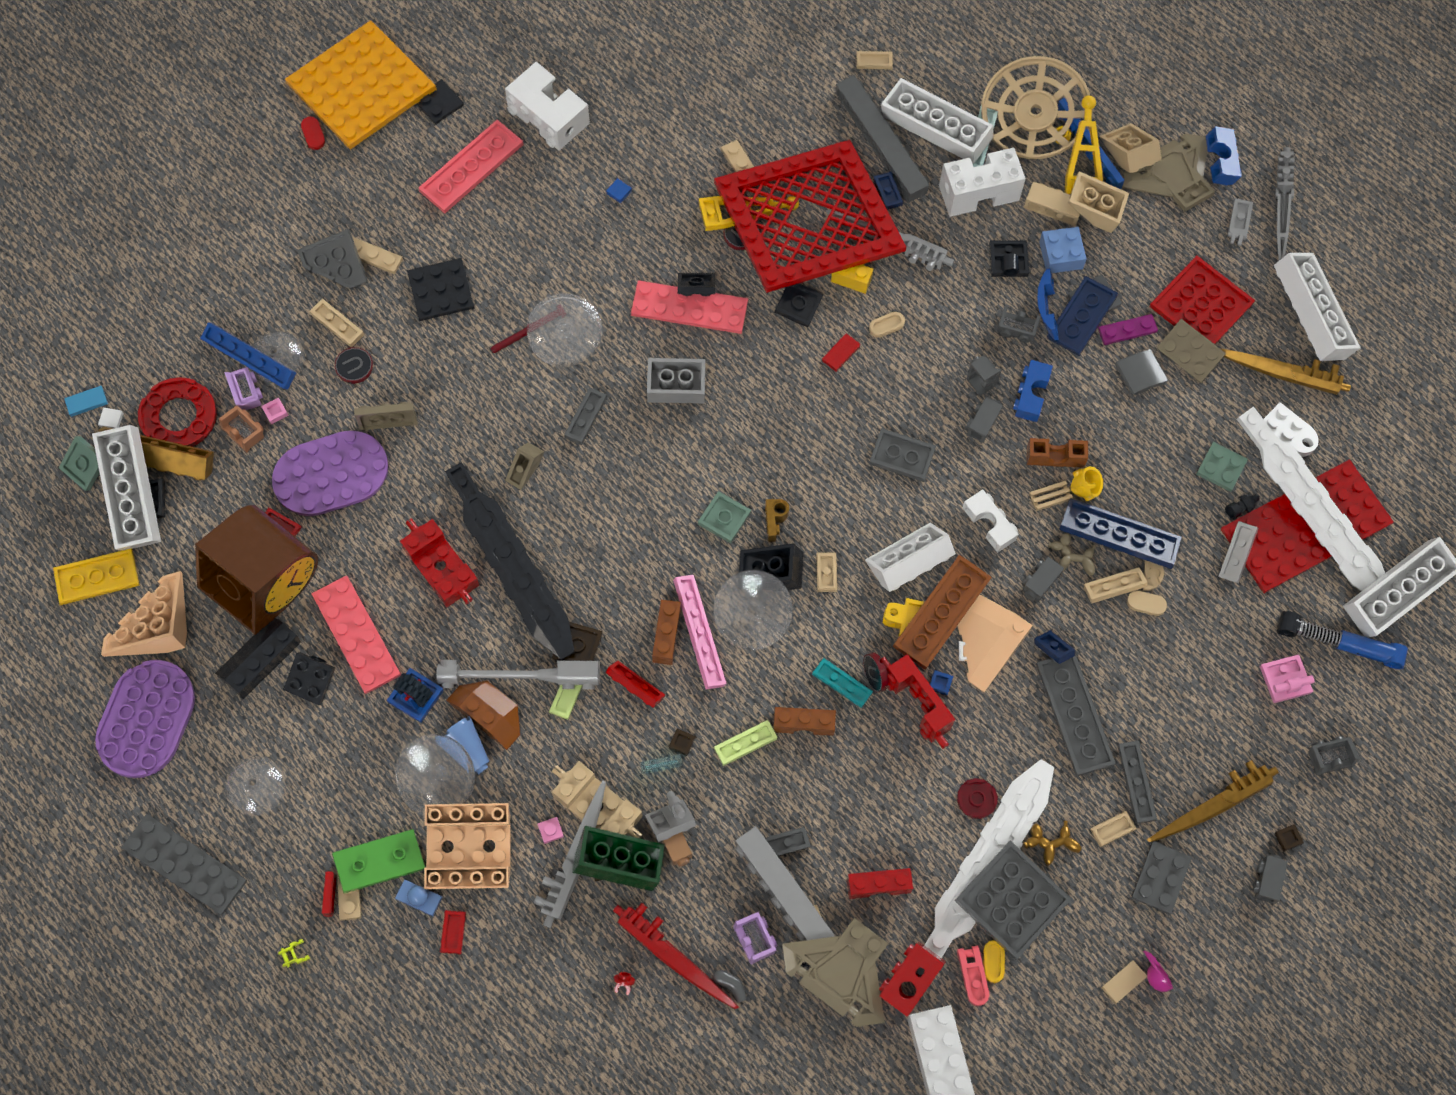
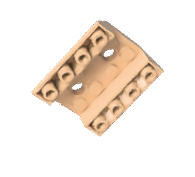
(468, 829)

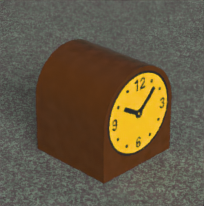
(253, 567)

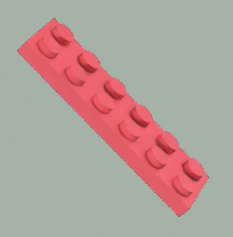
(470, 166)
(710, 312)
(356, 634)

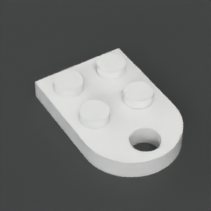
(1292, 429)

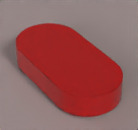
(313, 133)

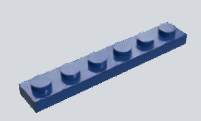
(1109, 171)
(248, 355)

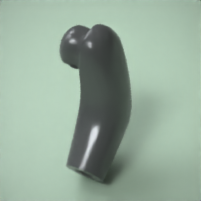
(732, 983)

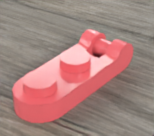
(973, 976)

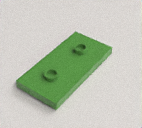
(378, 861)

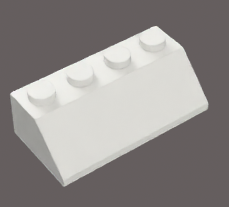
(911, 556)

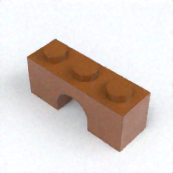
(1068, 455)
(666, 632)
(795, 719)

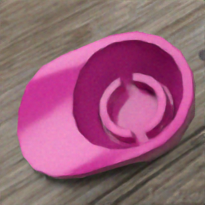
(1156, 975)

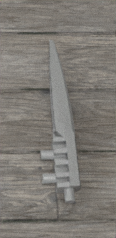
(1284, 194)
(916, 246)
(565, 881)

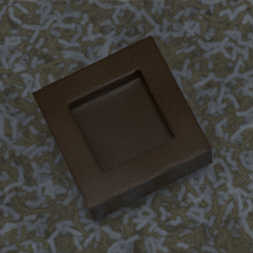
(682, 742)
(1289, 837)

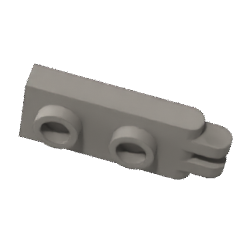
(1239, 221)

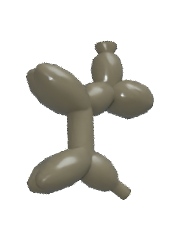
(1068, 556)

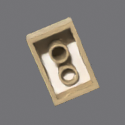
(1132, 147)
(1098, 201)

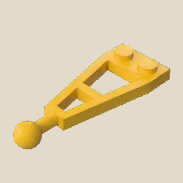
(1088, 104)
(712, 215)

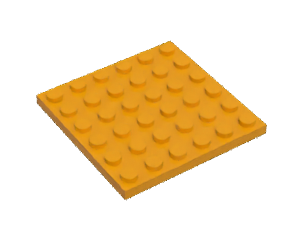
(360, 84)

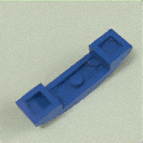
(1046, 288)

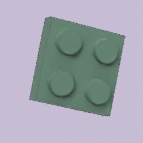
(81, 463)
(1222, 466)
(724, 517)

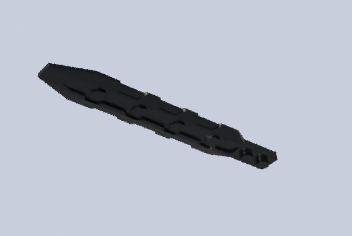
(513, 566)

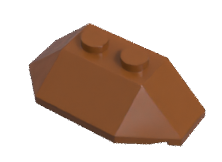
(488, 710)

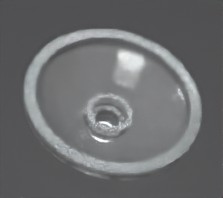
(289, 350)
(261, 797)

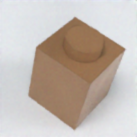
(678, 849)

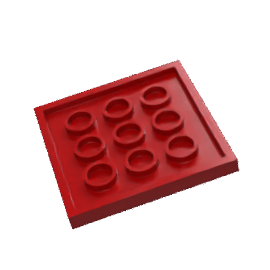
(1203, 300)

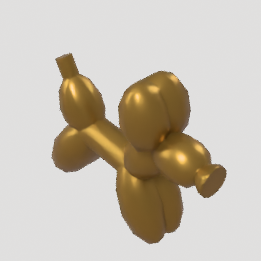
(1049, 846)

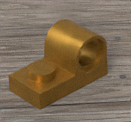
(772, 517)

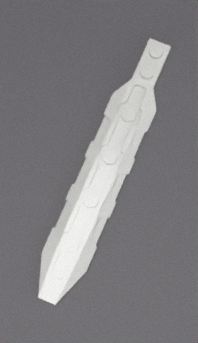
(1313, 503)
(1012, 821)

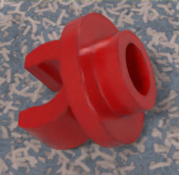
(623, 979)

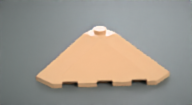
(156, 625)
(990, 639)

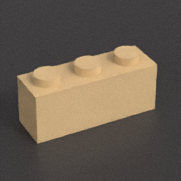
(1051, 203)

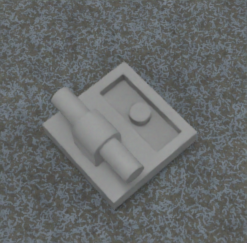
(671, 818)

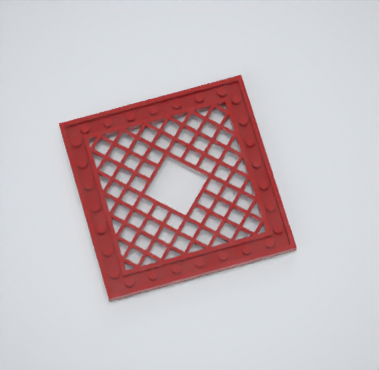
(776, 276)

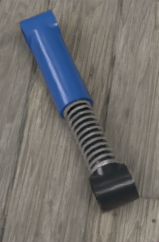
(1389, 654)

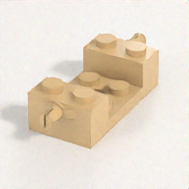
(577, 791)

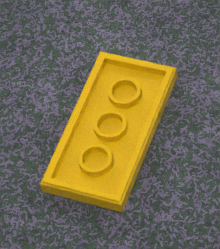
(96, 576)

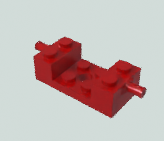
(428, 546)
(938, 717)

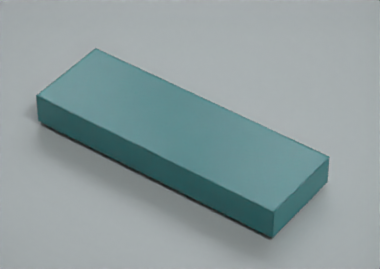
(842, 682)

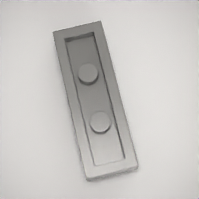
(1238, 552)

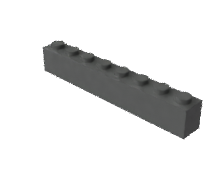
(882, 138)

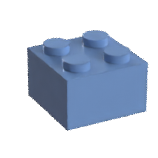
(1062, 250)

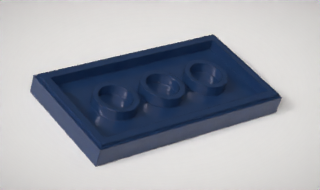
(1083, 315)

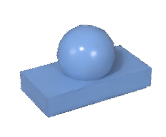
(418, 897)

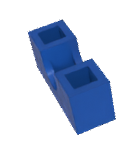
(1227, 167)
(1036, 376)

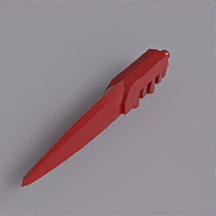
(651, 938)

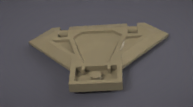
(1177, 174)
(841, 971)

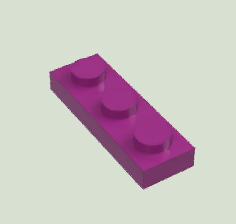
(1128, 329)

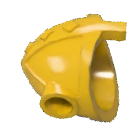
(1087, 483)

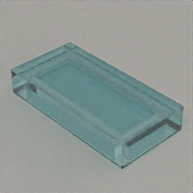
(661, 764)

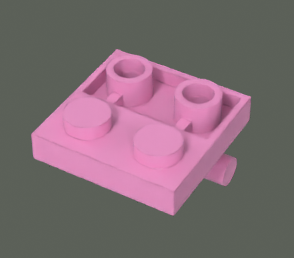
(1286, 679)

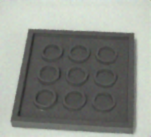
(1013, 900)

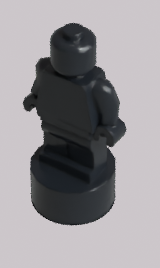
(1246, 503)

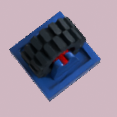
(414, 695)

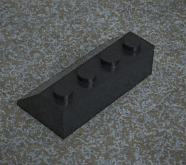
(258, 657)

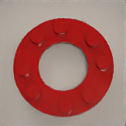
(171, 389)

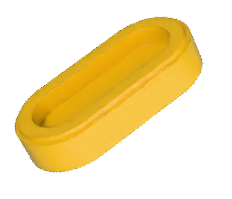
(994, 961)

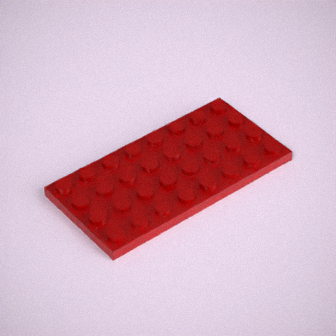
(1288, 544)

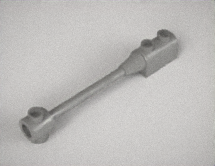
(566, 674)

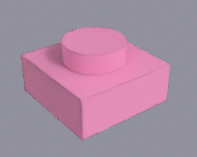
(274, 410)
(550, 830)

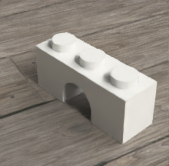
(982, 506)

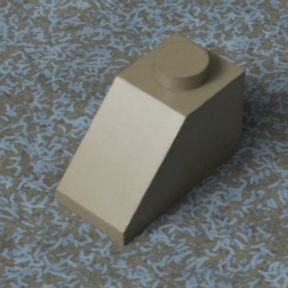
(524, 465)

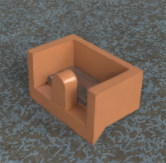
(241, 428)

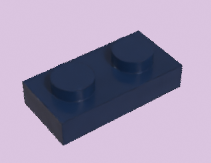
(888, 190)
(1054, 647)

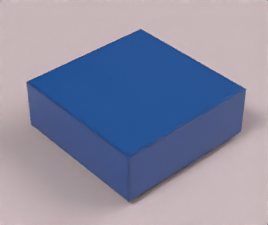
(619, 190)
(941, 682)

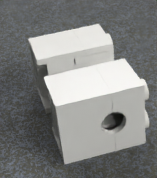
(533, 101)
(997, 179)

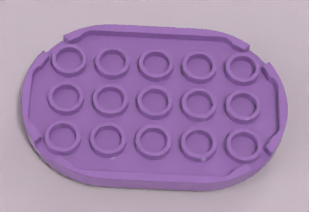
(330, 473)
(145, 719)

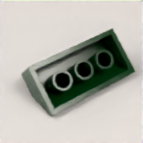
(618, 858)

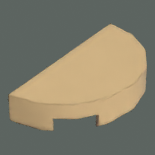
(1153, 574)

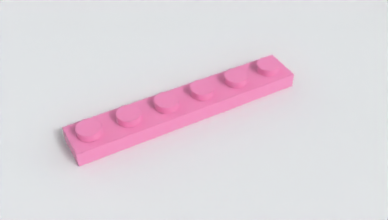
(699, 632)

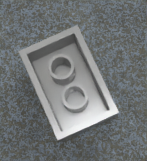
(676, 380)

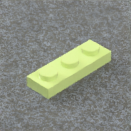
(745, 742)

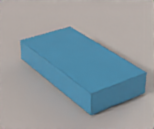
(86, 401)

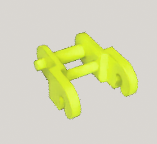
(283, 952)

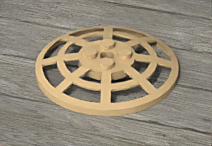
(1034, 99)

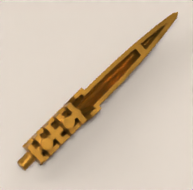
(1292, 373)
(1234, 794)

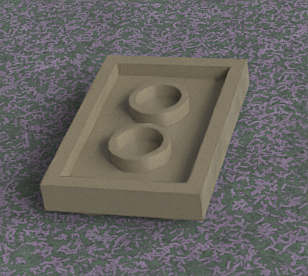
(1191, 351)
(386, 416)

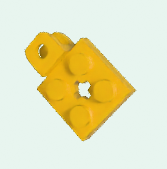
(902, 614)

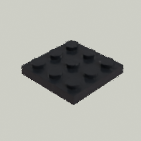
(440, 289)

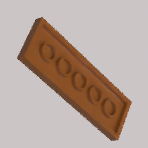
(942, 612)

